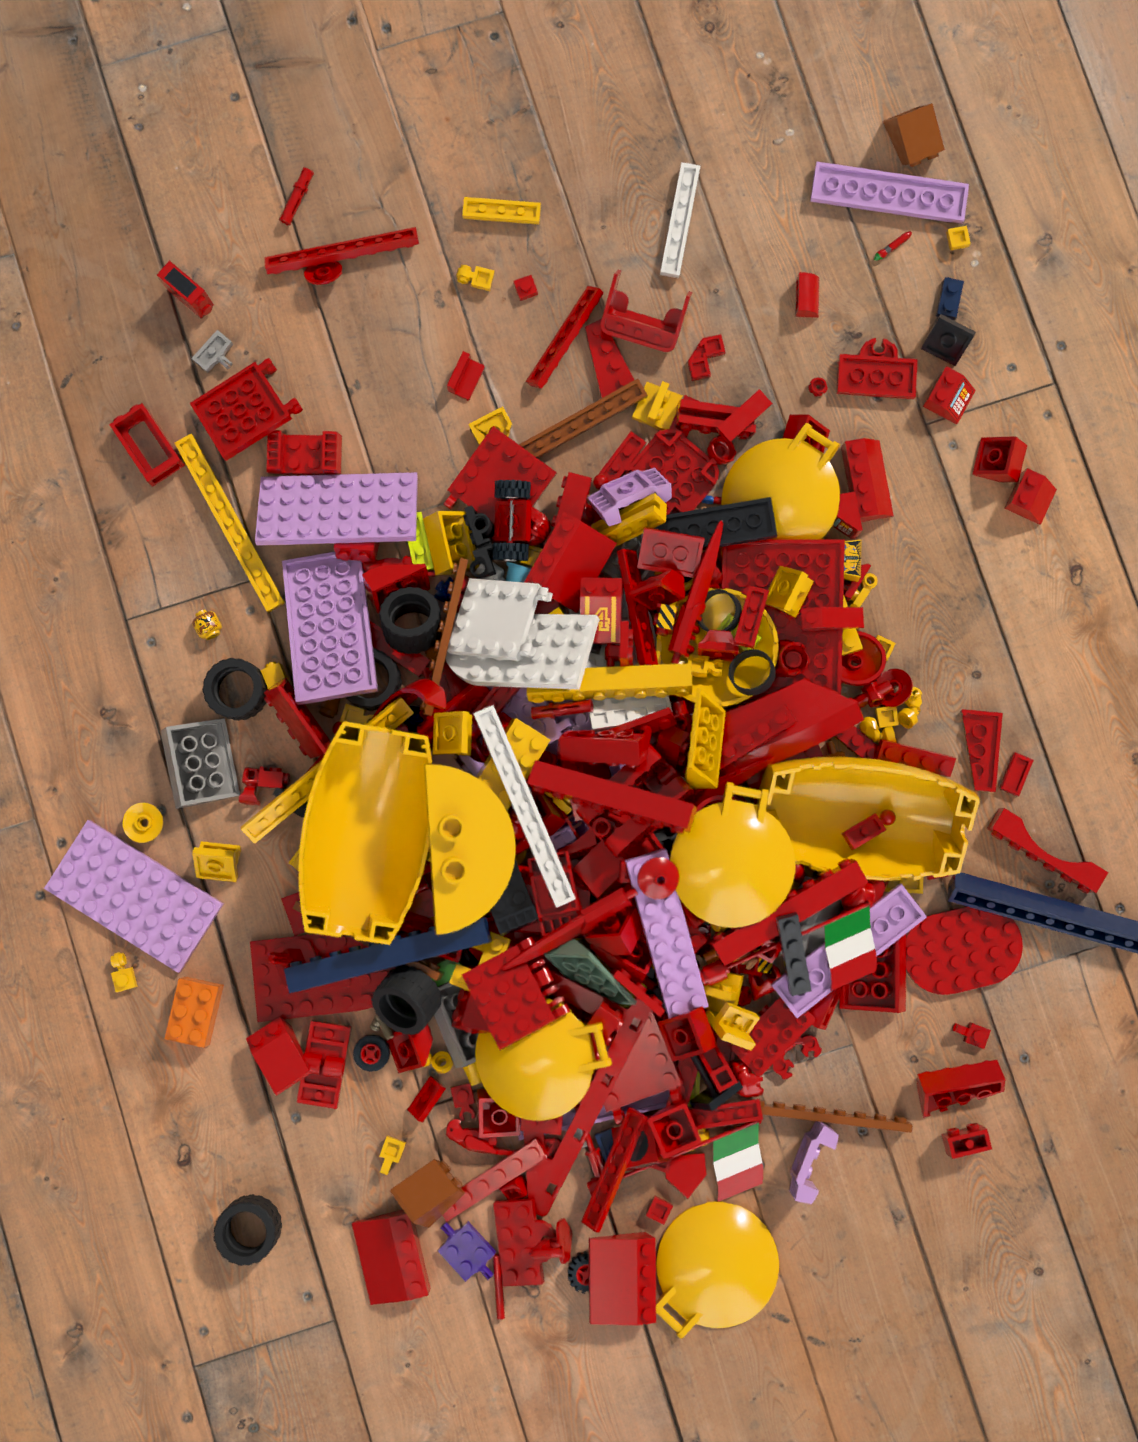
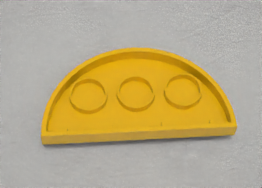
(468, 846)

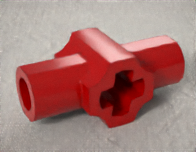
(874, 694)
(682, 716)

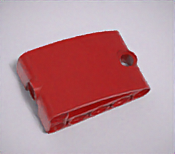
(652, 776)

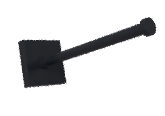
(709, 1098)

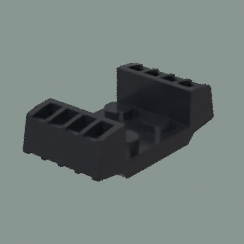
(515, 906)

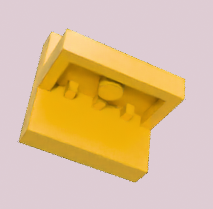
(659, 407)
(789, 590)
(452, 733)
(216, 861)
(724, 992)
(733, 1024)

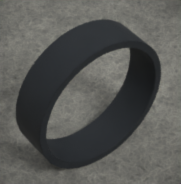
(738, 611)
(746, 654)

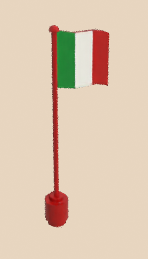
(847, 947)
(735, 1160)

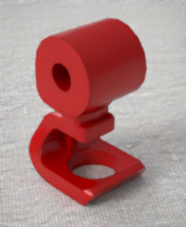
(250, 779)

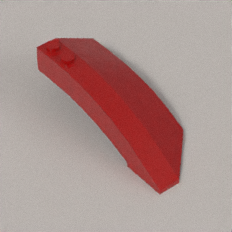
(818, 713)

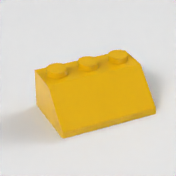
(448, 540)

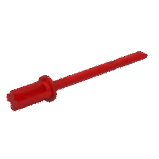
(593, 1154)

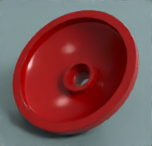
(869, 662)

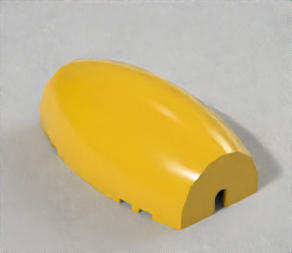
(829, 795)
(364, 833)

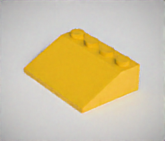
(705, 742)

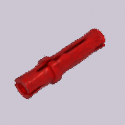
(300, 188)
(553, 710)

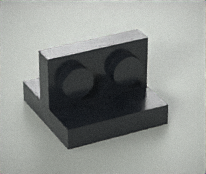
(948, 340)

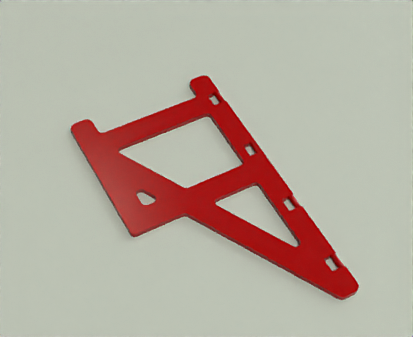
(557, 1168)

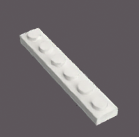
(680, 220)

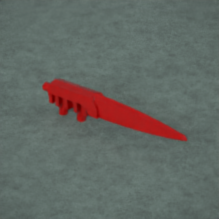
(694, 605)
(737, 777)
(581, 924)

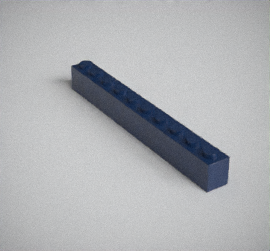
(1044, 911)
(383, 956)

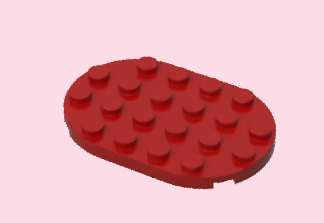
(962, 950)

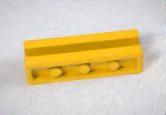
(644, 513)

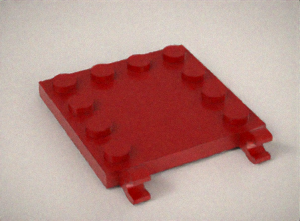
(243, 409)
(495, 460)
(644, 1072)

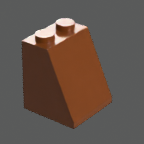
(915, 135)
(428, 1193)

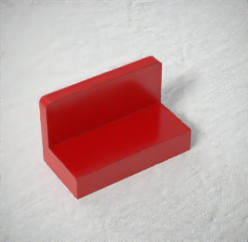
(465, 376)

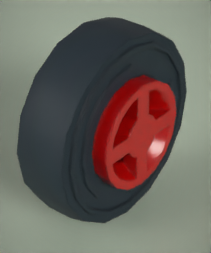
(366, 1058)

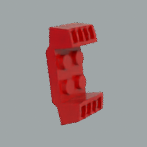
(304, 453)
(548, 915)

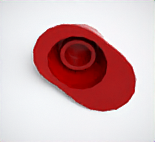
(871, 891)

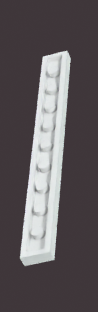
(524, 806)

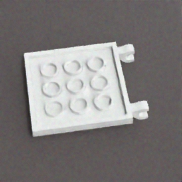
(496, 619)

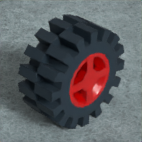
(578, 1277)

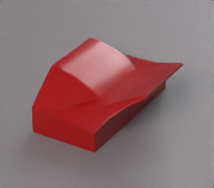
(718, 645)

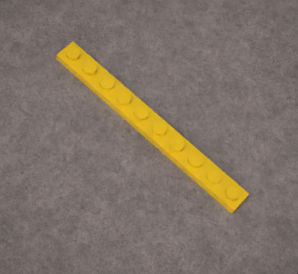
(229, 523)
(300, 791)

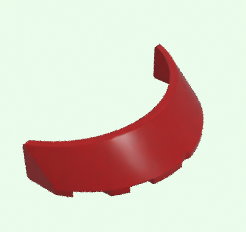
(423, 688)

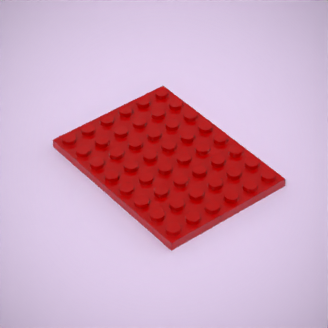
(823, 561)

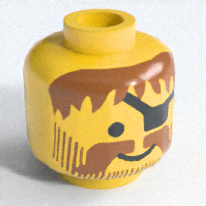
(207, 624)

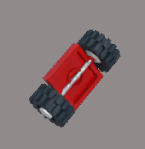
(512, 520)

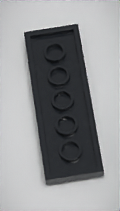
(741, 522)

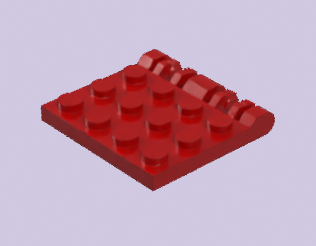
(512, 997)

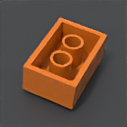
(194, 1012)

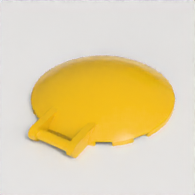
(796, 479)
(749, 672)
(734, 861)
(543, 1071)
(715, 1267)

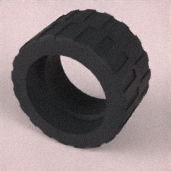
(410, 601)
(214, 679)
(393, 686)
(406, 999)
(234, 1251)

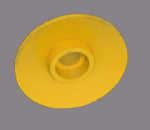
(133, 822)

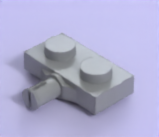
(213, 352)

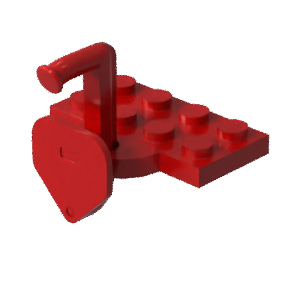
(522, 1242)

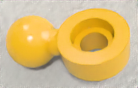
(437, 1059)

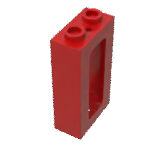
(121, 427)

